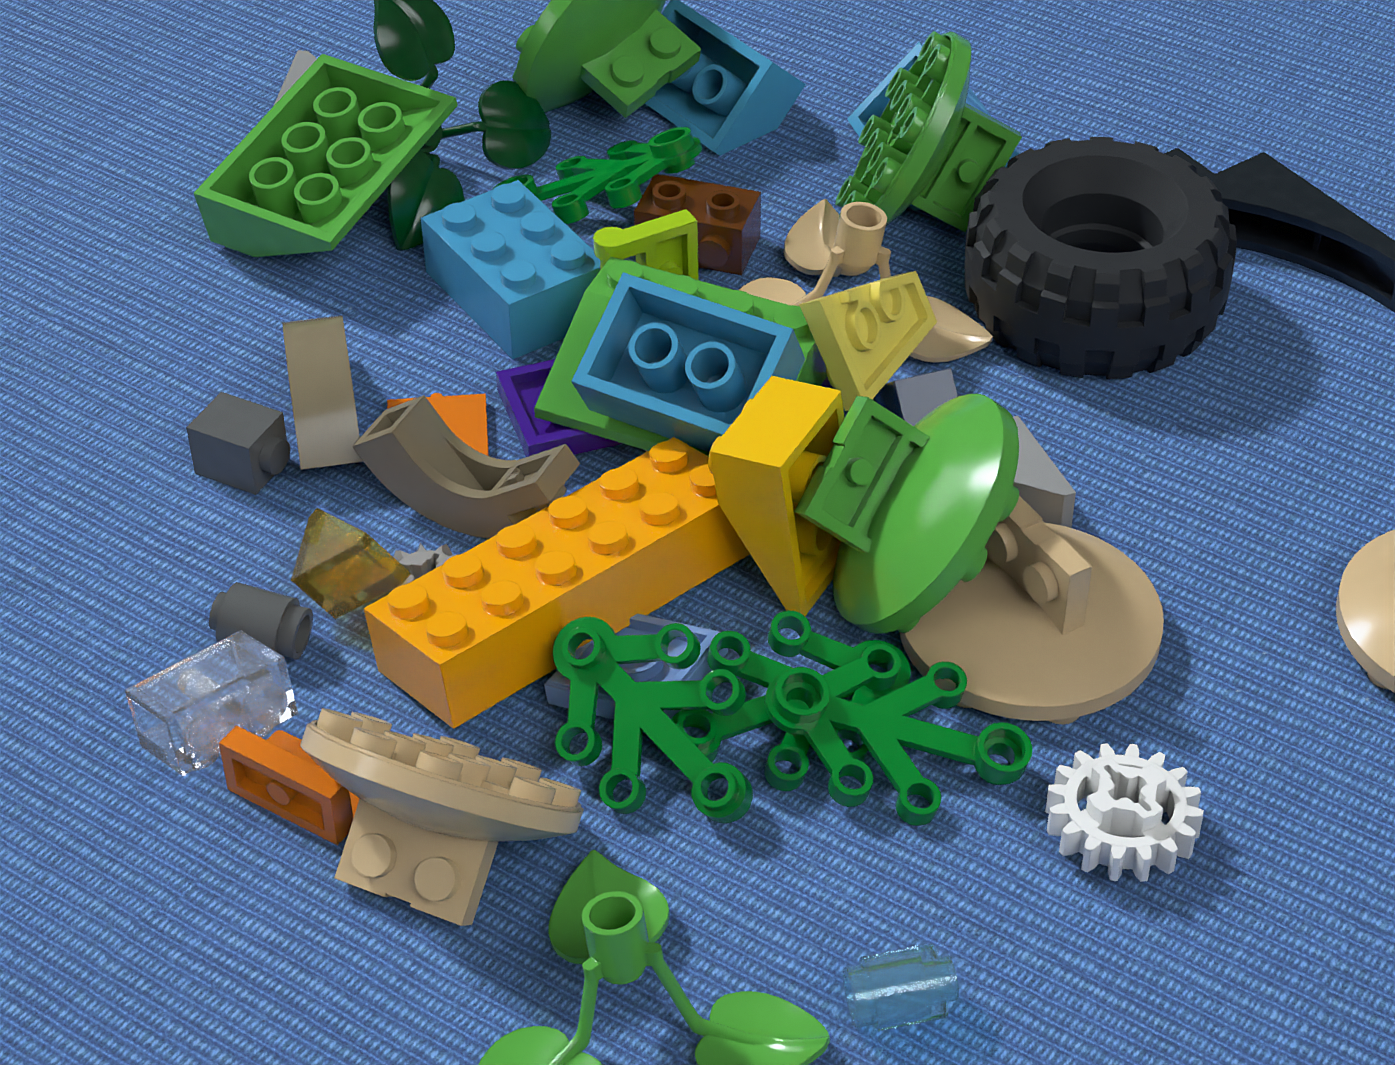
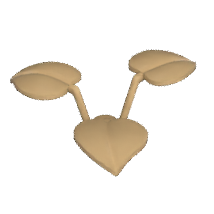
(850, 247)

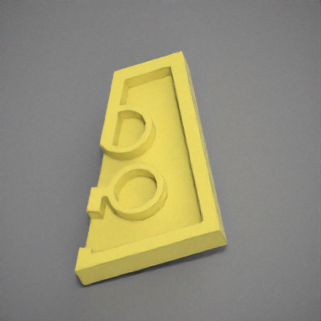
(869, 332)

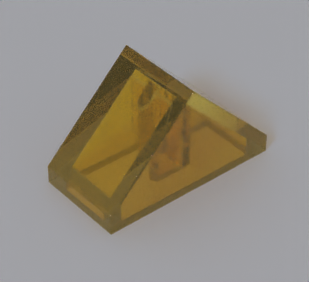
(343, 565)

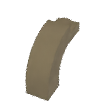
(321, 391)
(454, 483)

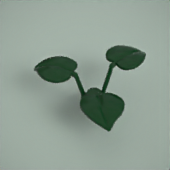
(515, 129)

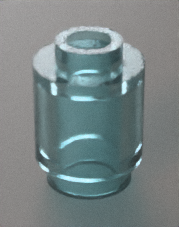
(900, 988)

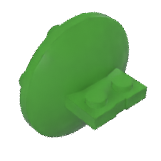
(604, 47)
(929, 141)
(912, 505)

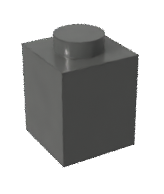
(238, 443)

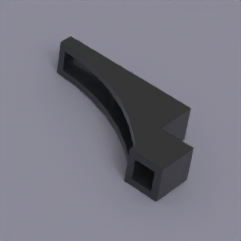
(1299, 223)

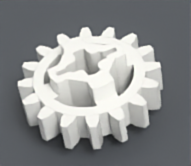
(1124, 812)

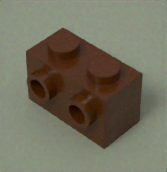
(724, 214)

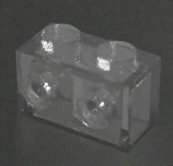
(203, 697)

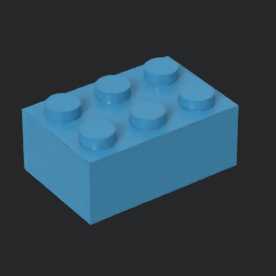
(509, 266)
(680, 361)

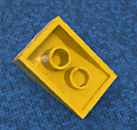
(762, 475)

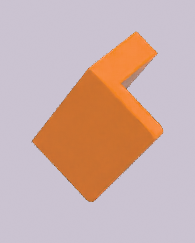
(287, 782)

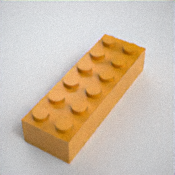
(602, 552)

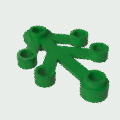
(619, 175)
(762, 671)
(641, 708)
(886, 726)

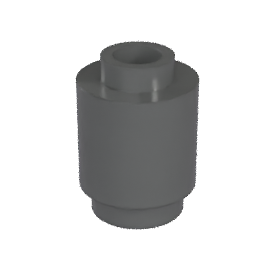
(265, 616)

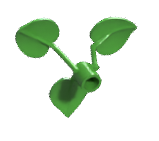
(611, 928)

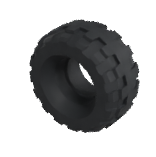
(1099, 257)

